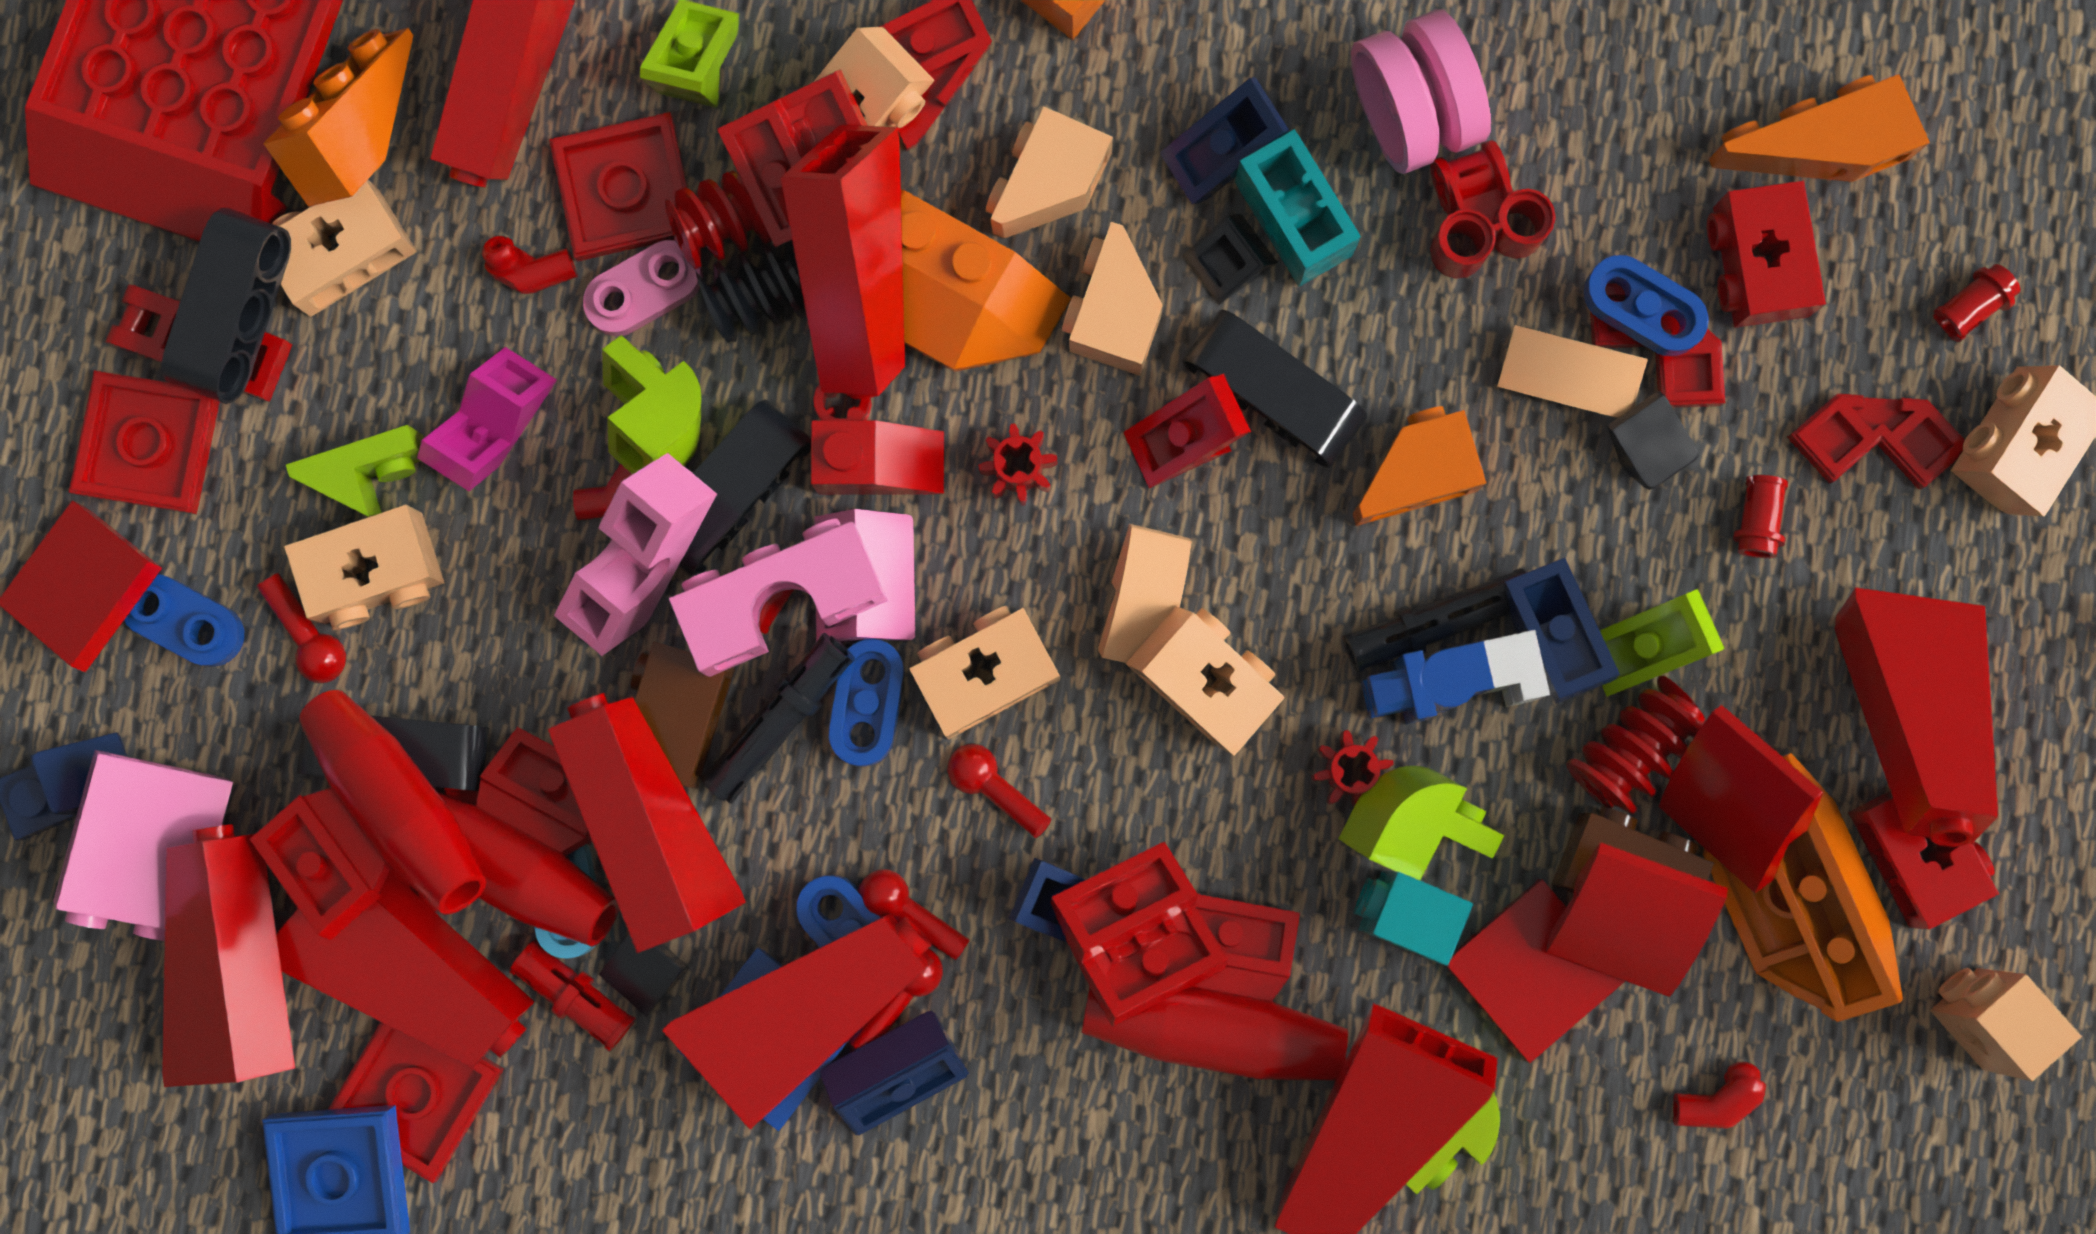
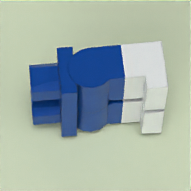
(1455, 675)

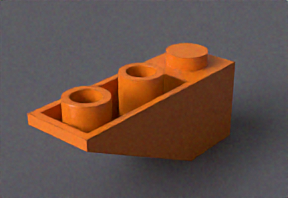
(346, 124)
(1839, 140)

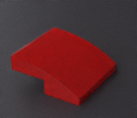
(779, 135)
(1739, 798)
(1636, 919)
(1138, 933)

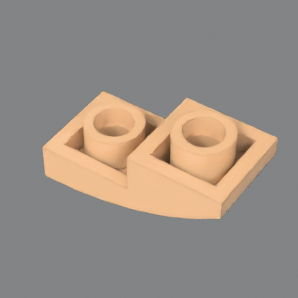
(1571, 372)
(1147, 588)

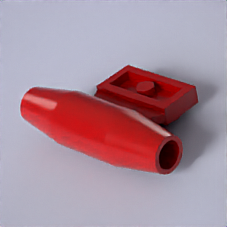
(376, 816)
(520, 840)
(1231, 1016)

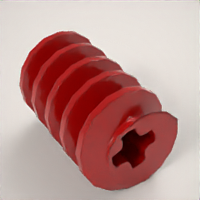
(713, 218)
(1638, 746)

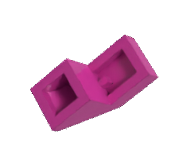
(491, 417)

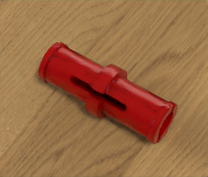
(572, 995)

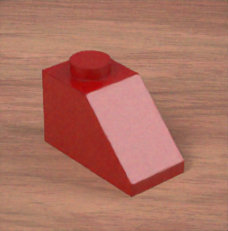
(875, 458)

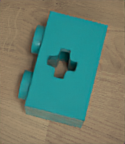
(1296, 208)
(1412, 915)

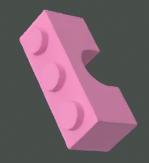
(650, 532)
(724, 611)

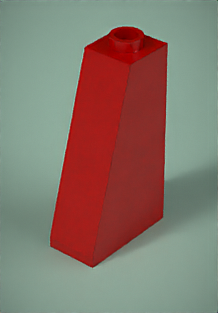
(497, 85)
(849, 256)
(1927, 707)
(642, 823)
(221, 965)
(411, 975)
(787, 1023)
(1382, 1122)

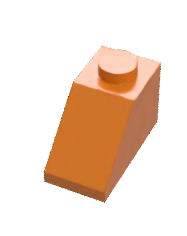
(1423, 466)

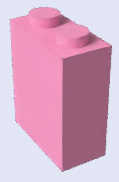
(122, 835)

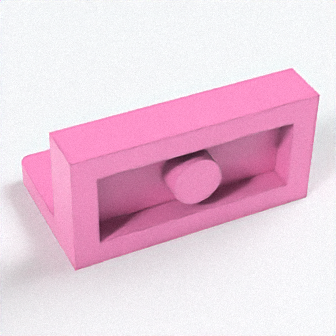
(891, 551)

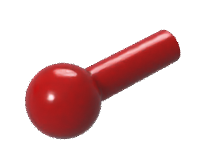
(318, 655)
(974, 771)
(888, 893)
(884, 1020)

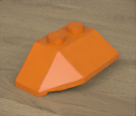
(968, 294)
(1818, 921)

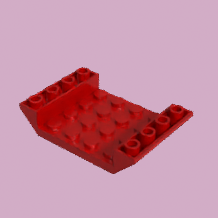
(170, 104)

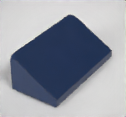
(893, 1073)

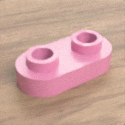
(644, 292)

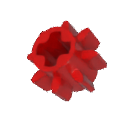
(1016, 446)
(1334, 772)

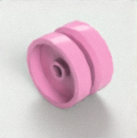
(1421, 90)

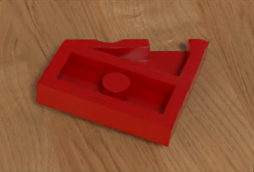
(948, 44)

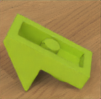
(690, 53)
(348, 470)
(1660, 640)

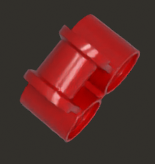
(1478, 199)

